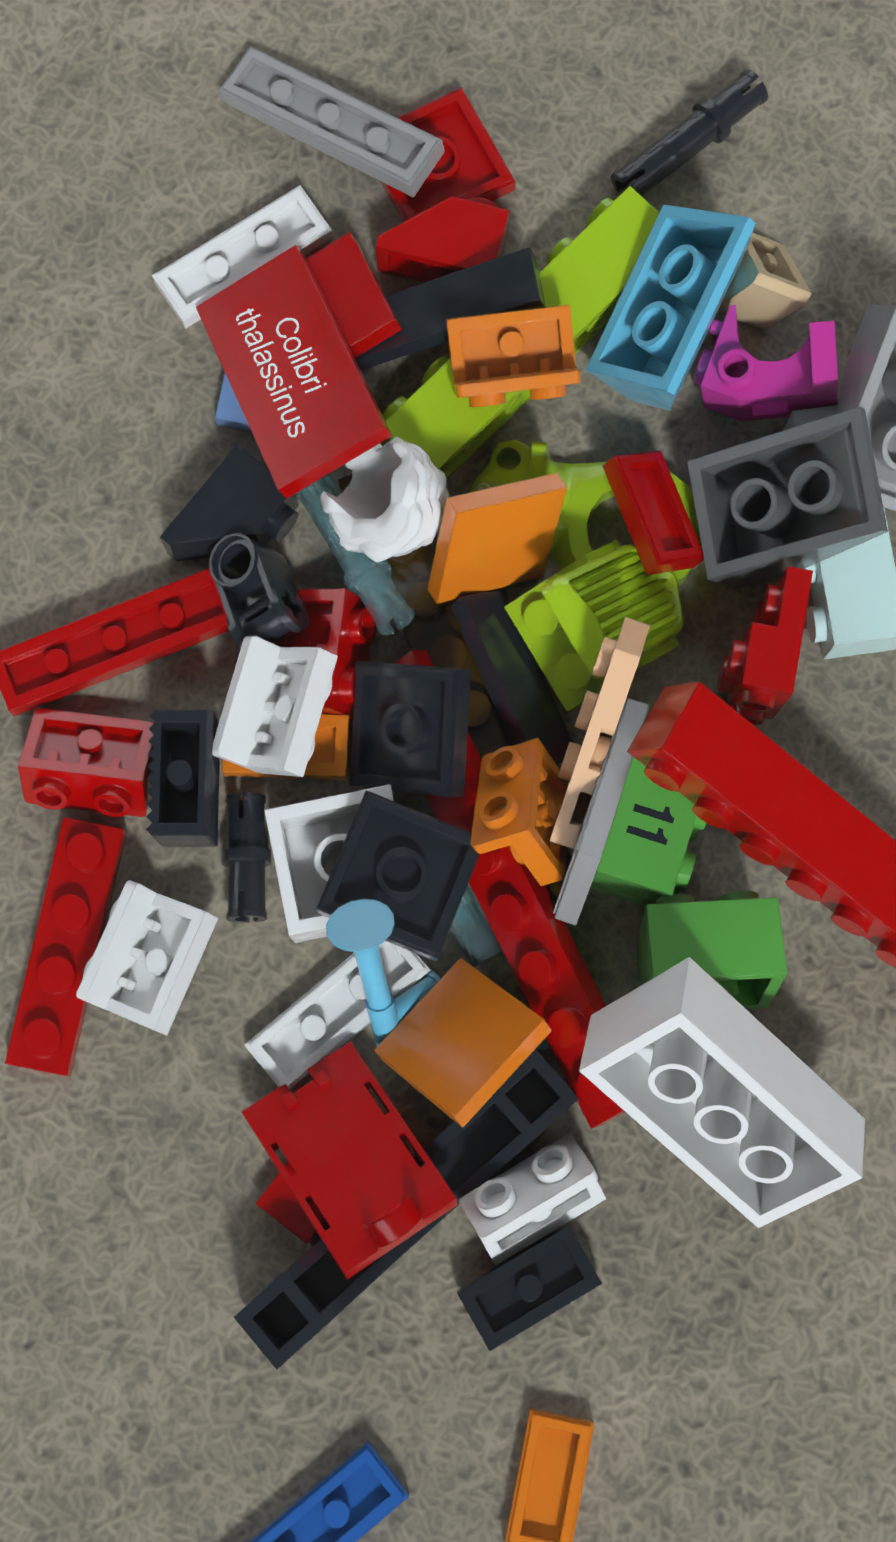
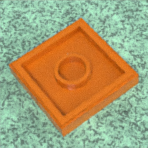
(496, 537)
(462, 1041)

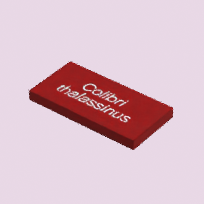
(292, 372)

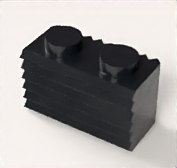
(184, 779)

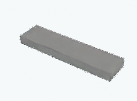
(332, 121)

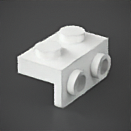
(274, 707)
(146, 957)
(533, 1198)

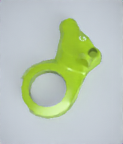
(586, 489)

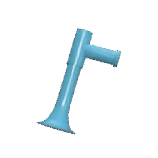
(361, 929)

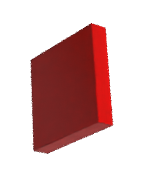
(470, 159)
(353, 294)

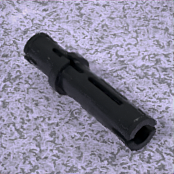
(708, 123)

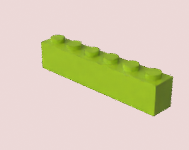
(580, 273)

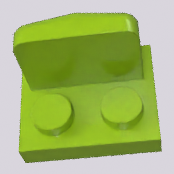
(587, 601)

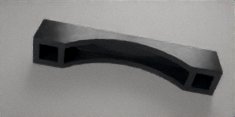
(315, 1287)

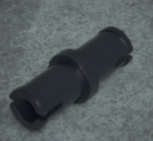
(246, 857)

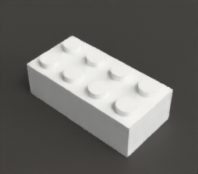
(724, 1094)

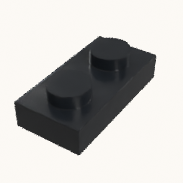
(529, 1287)

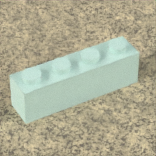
(852, 589)

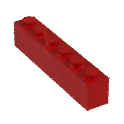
(775, 809)

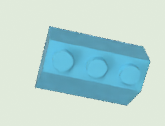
(670, 303)

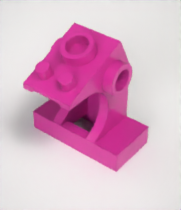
(759, 390)

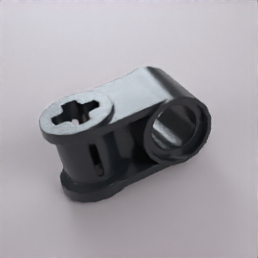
(256, 590)

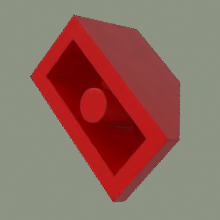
(444, 239)

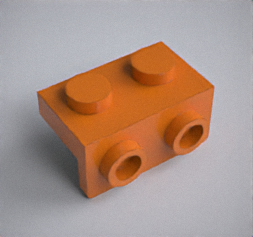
(512, 354)

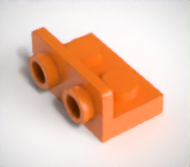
(519, 808)

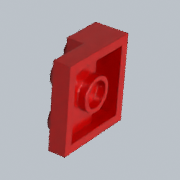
(764, 664)

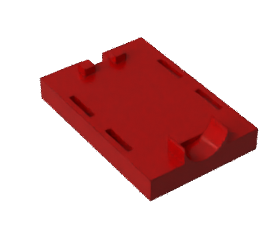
(350, 1160)

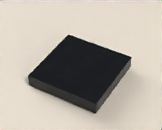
(410, 727)
(409, 865)

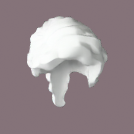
(390, 502)

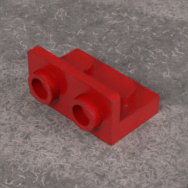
(342, 628)
(86, 763)

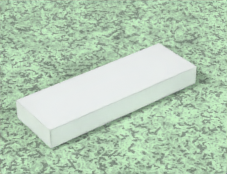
(240, 251)
(328, 1016)

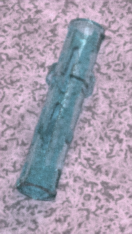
(362, 575)

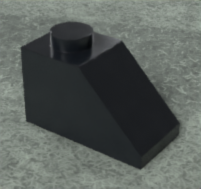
(232, 500)

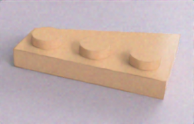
(598, 717)

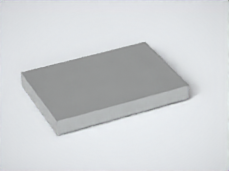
(599, 814)

